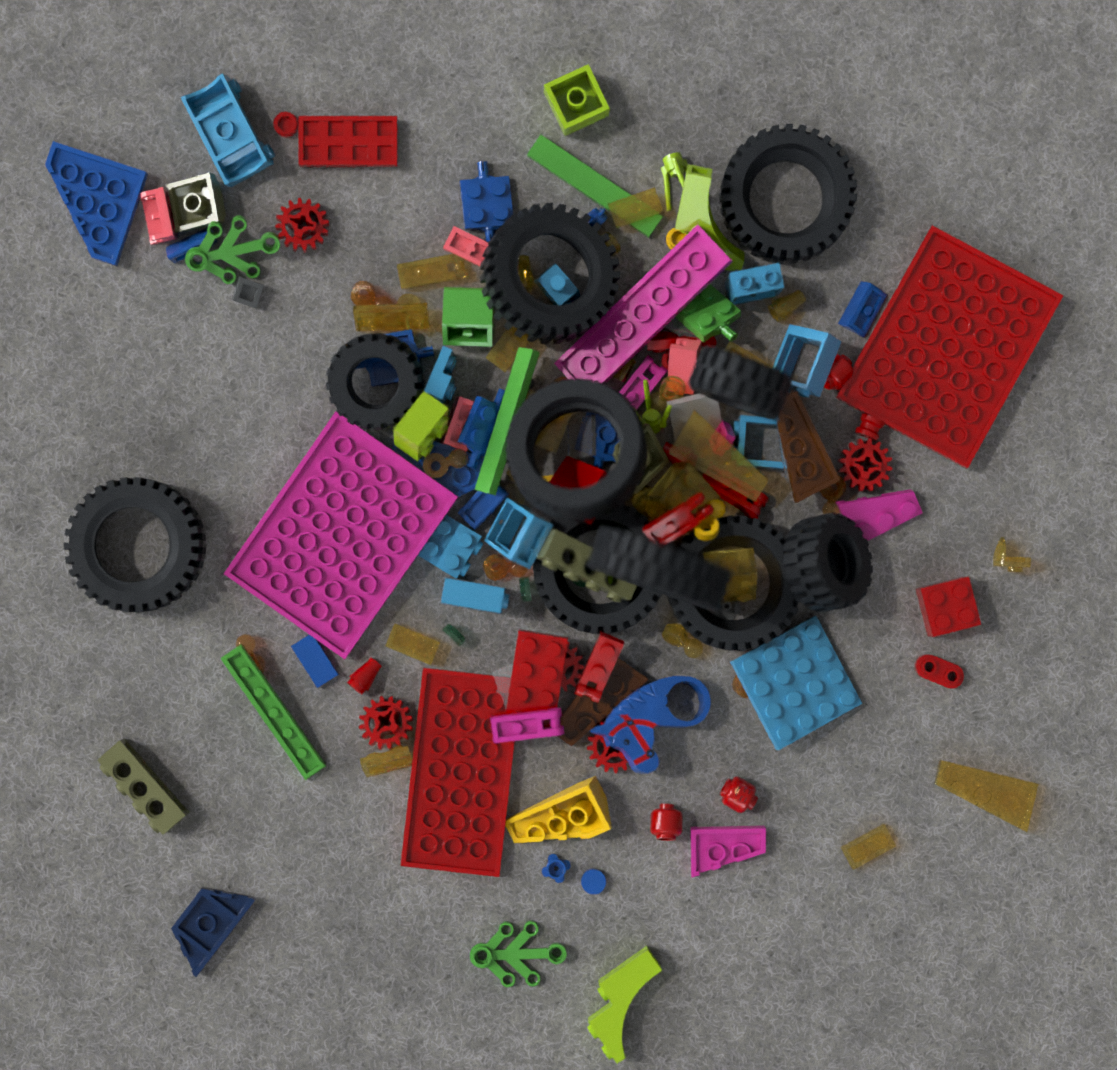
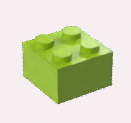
(576, 100)
(421, 427)

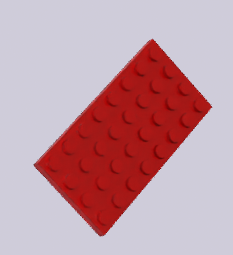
(457, 777)

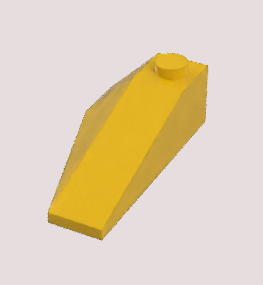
(567, 814)

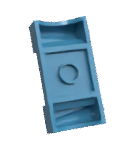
(227, 131)

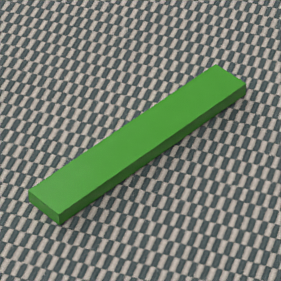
(584, 179)
(513, 398)
(273, 711)

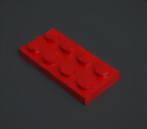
(348, 141)
(536, 673)

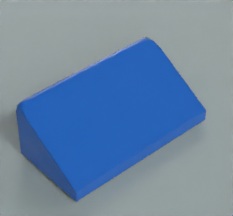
(178, 250)
(862, 308)

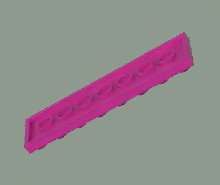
(645, 309)

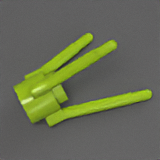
(675, 166)
(652, 416)

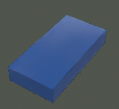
(482, 506)
(314, 660)

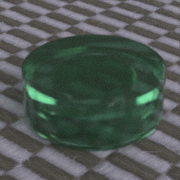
(525, 589)
(454, 634)

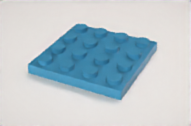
(796, 683)

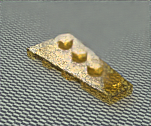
(717, 457)
(995, 793)

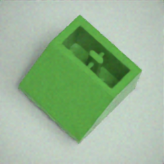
(467, 318)

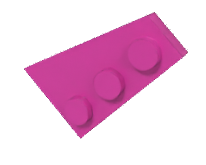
(881, 512)
(723, 845)

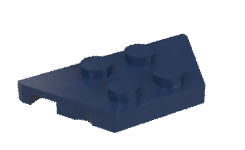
(208, 923)

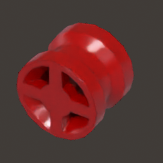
(869, 427)

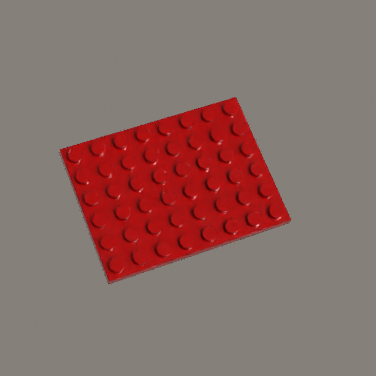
(949, 346)

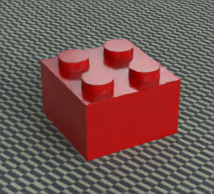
(948, 606)

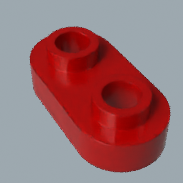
(940, 671)

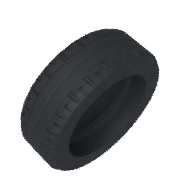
(562, 399)

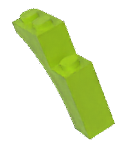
(696, 209)
(620, 988)

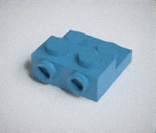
(440, 384)
(452, 547)

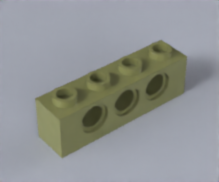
(552, 558)
(173, 810)

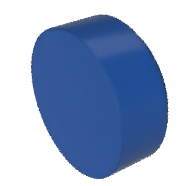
(593, 881)

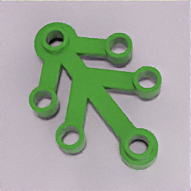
(229, 252)
(513, 954)

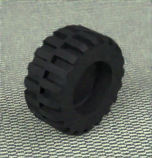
(740, 382)
(342, 390)
(827, 562)

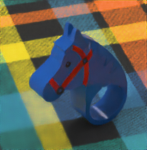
(634, 718)

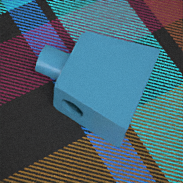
(557, 286)

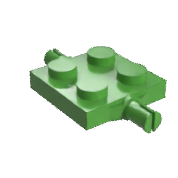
(710, 315)

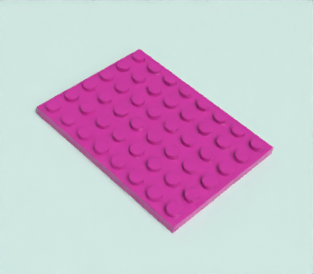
(341, 535)

